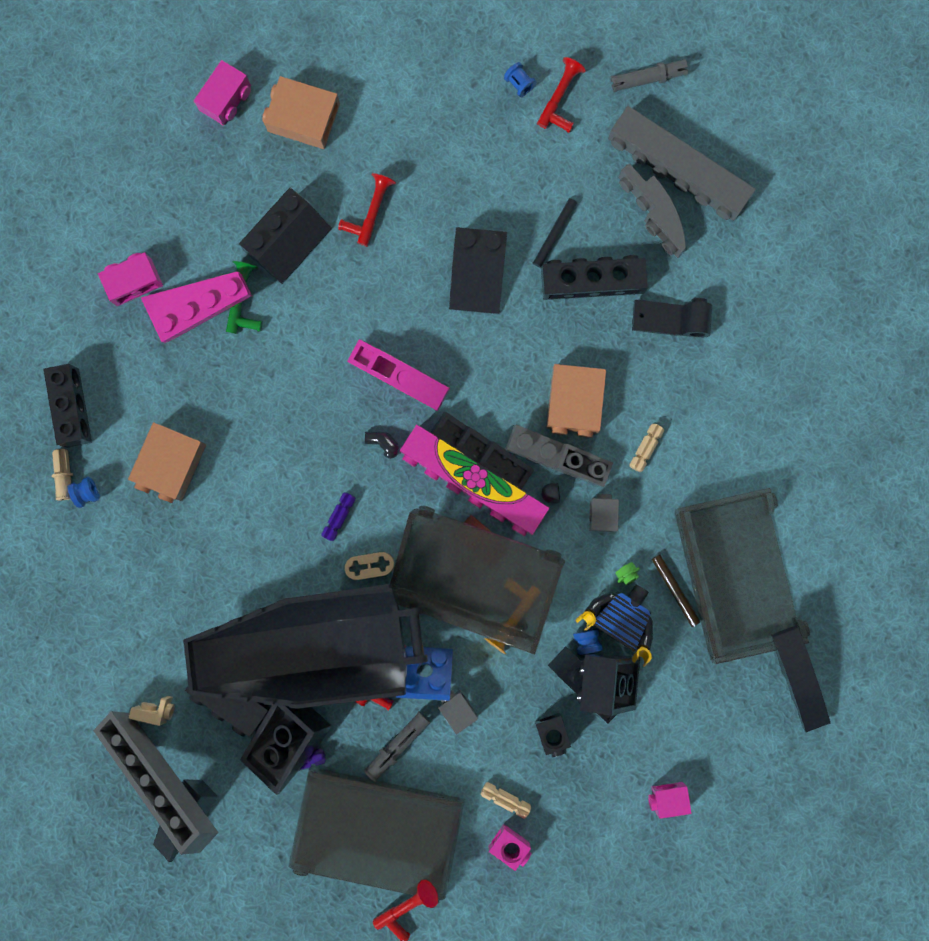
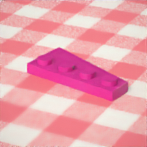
(190, 305)

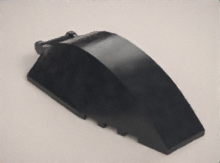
(308, 651)

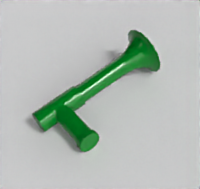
(234, 318)

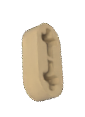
(370, 572)

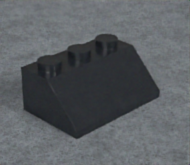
(285, 235)

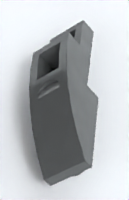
(662, 214)
(559, 456)

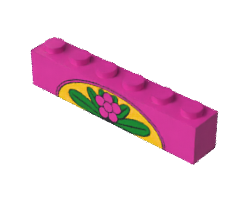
(474, 480)

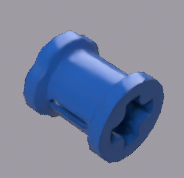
(519, 79)

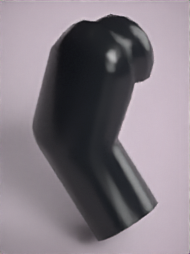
(385, 441)

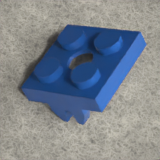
(435, 686)

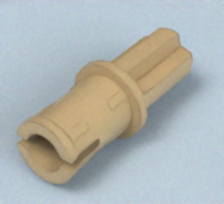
(61, 473)

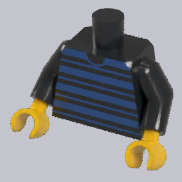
(623, 620)

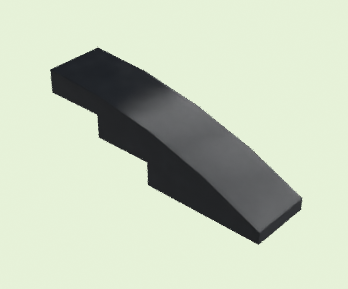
(482, 450)
(800, 678)

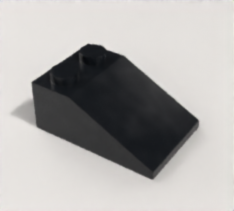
(477, 270)
(608, 684)
(284, 744)

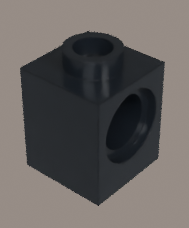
(550, 723)

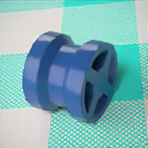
(83, 492)
(587, 641)

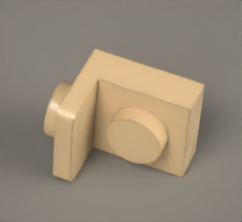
(148, 713)

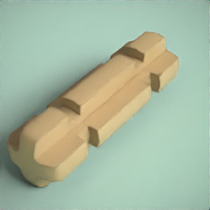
(646, 447)
(505, 800)

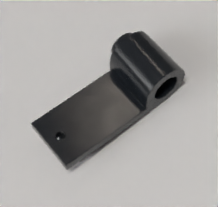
(673, 319)

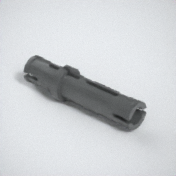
(649, 75)
(396, 747)

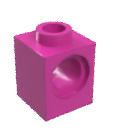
(670, 800)
(504, 837)

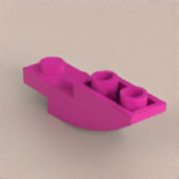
(398, 375)

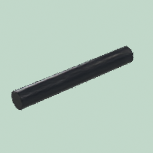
(554, 233)

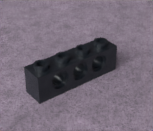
(631, 266)

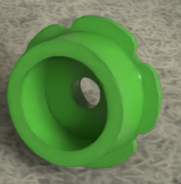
(627, 573)

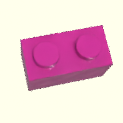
(223, 93)
(130, 278)

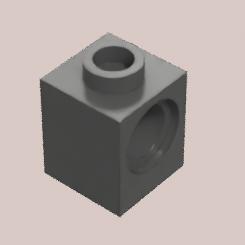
(604, 513)
(458, 711)

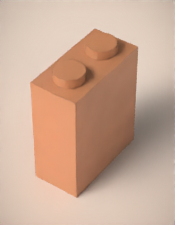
(301, 112)
(576, 400)
(166, 463)

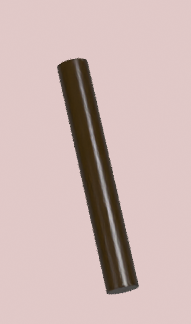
(676, 590)

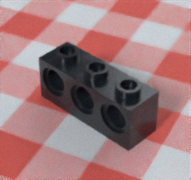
(67, 405)

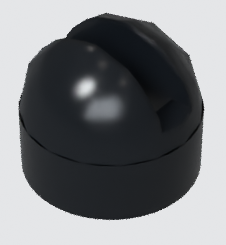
(550, 493)

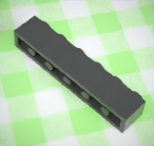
(680, 163)
(156, 783)

